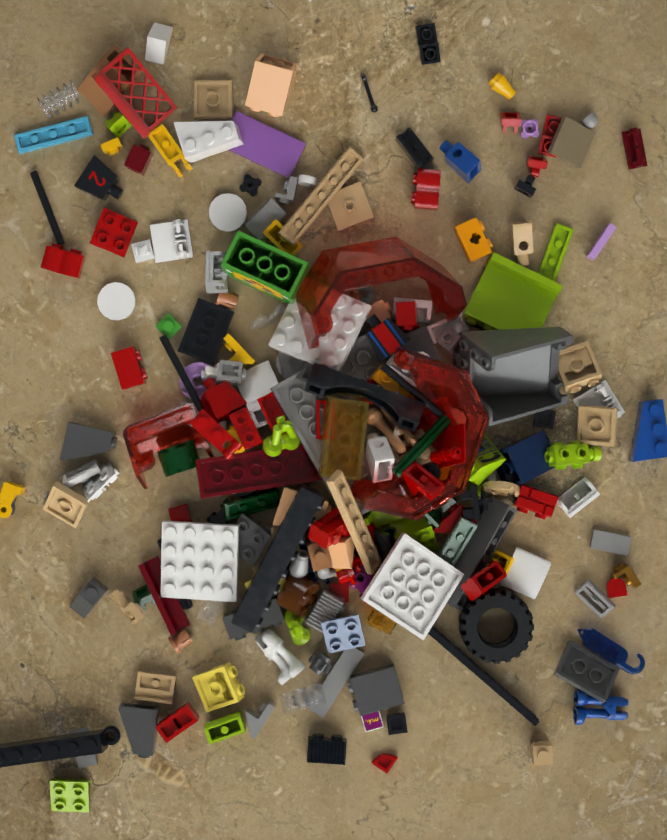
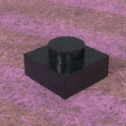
(544, 419)
(396, 723)

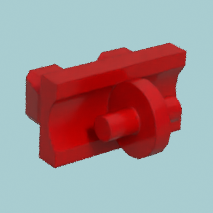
(347, 575)

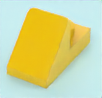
(241, 355)

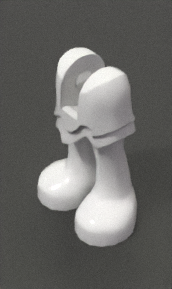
(273, 648)

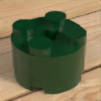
(178, 458)

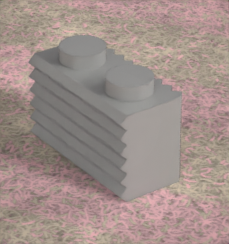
(325, 609)

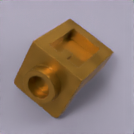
(629, 576)

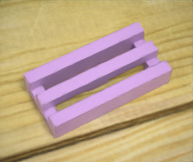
(601, 241)

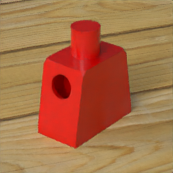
(221, 400)

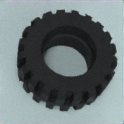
(514, 643)

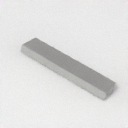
(337, 678)

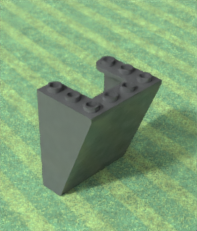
(515, 369)

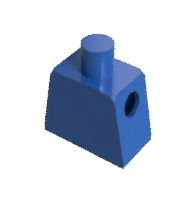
(467, 164)

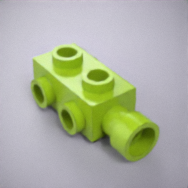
(574, 454)

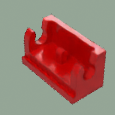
(271, 409)

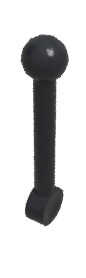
(374, 108)

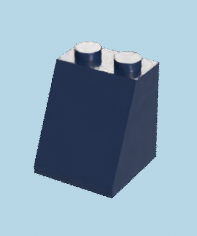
(524, 459)

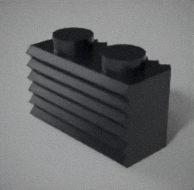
(326, 749)

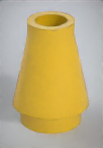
(502, 86)

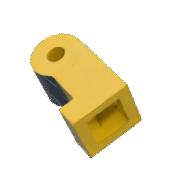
(8, 497)

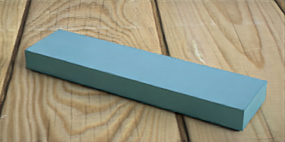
(53, 135)

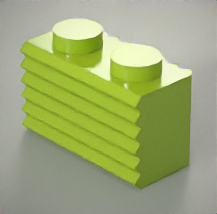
(225, 727)

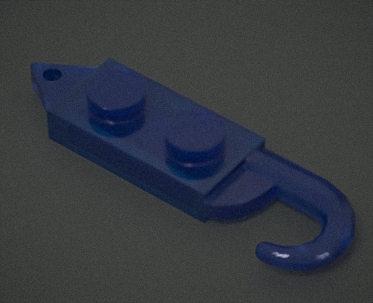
(609, 650)

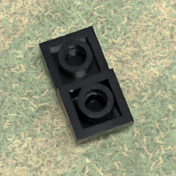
(427, 44)

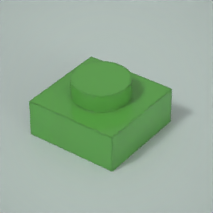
(168, 326)

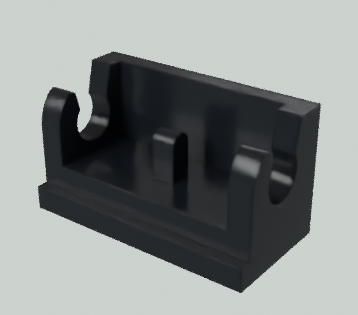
(414, 148)
(384, 540)

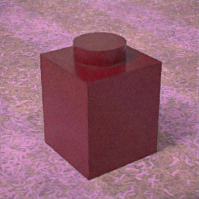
(138, 159)

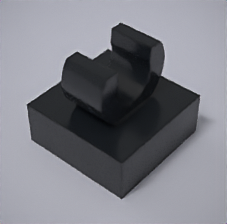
(526, 186)

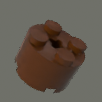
(298, 595)

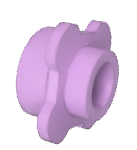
(534, 128)

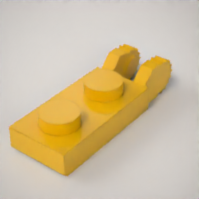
(168, 148)

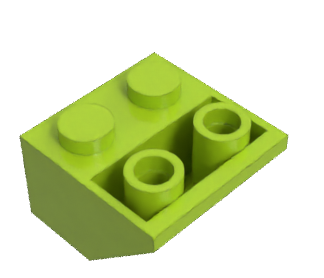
(418, 530)

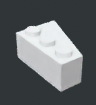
(207, 138)

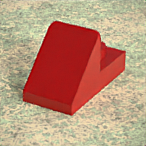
(421, 480)

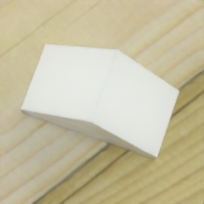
(158, 43)

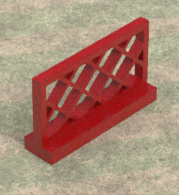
(122, 104)

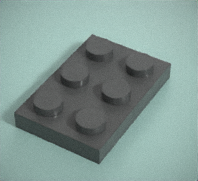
(586, 671)

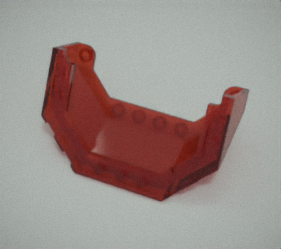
(366, 266)
(455, 395)

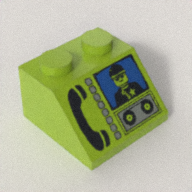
(486, 461)

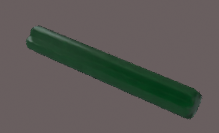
(423, 443)

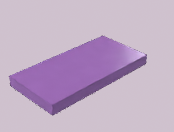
(267, 146)

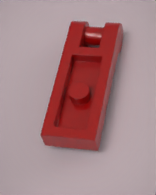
(215, 433)

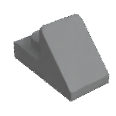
(255, 721)

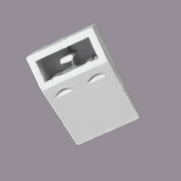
(256, 385)

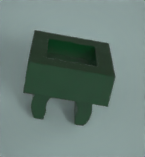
(142, 596)

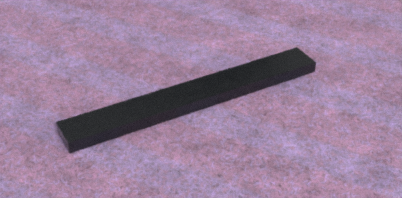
(484, 676)

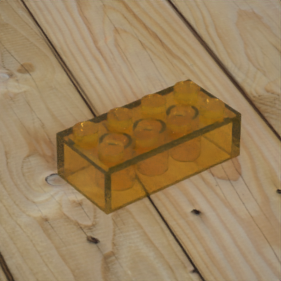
(343, 438)

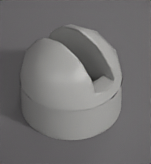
(590, 121)

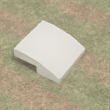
(526, 573)

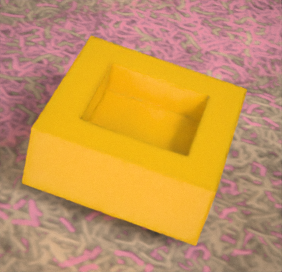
(112, 147)

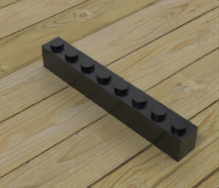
(276, 559)

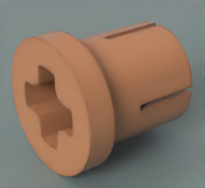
(227, 299)
(180, 640)

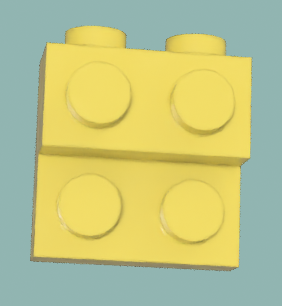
(219, 687)

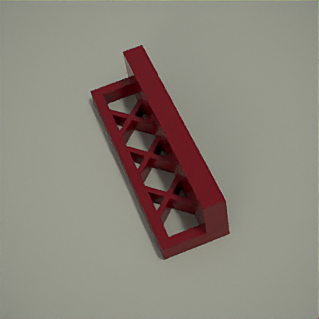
(170, 608)

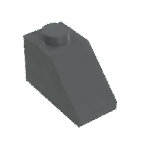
(88, 597)

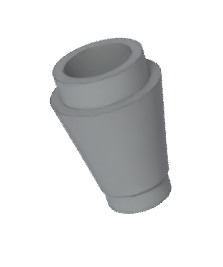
(299, 566)

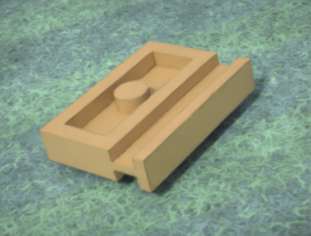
(155, 687)

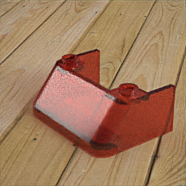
(159, 433)

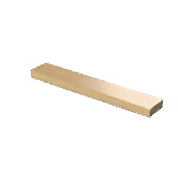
(320, 196)
(354, 521)

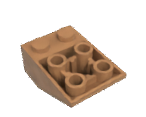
(95, 94)

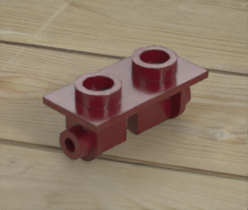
(634, 148)

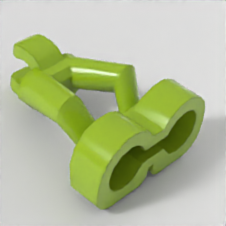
(283, 438)
(298, 632)

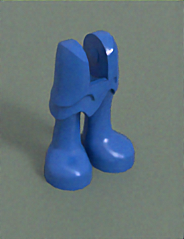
(609, 711)

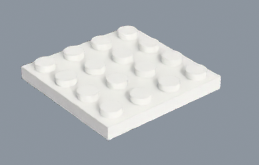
(333, 349)
(199, 561)
(412, 586)

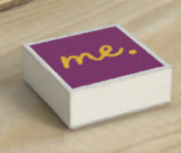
(372, 721)

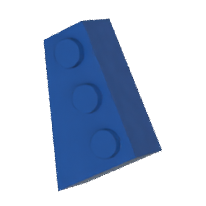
(650, 432)

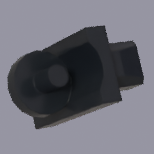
(474, 511)

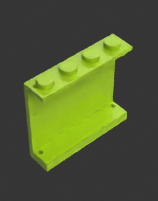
(510, 297)

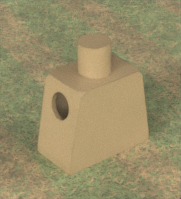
(520, 232)

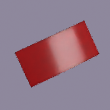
(549, 129)

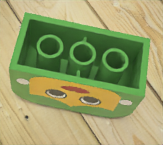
(264, 267)

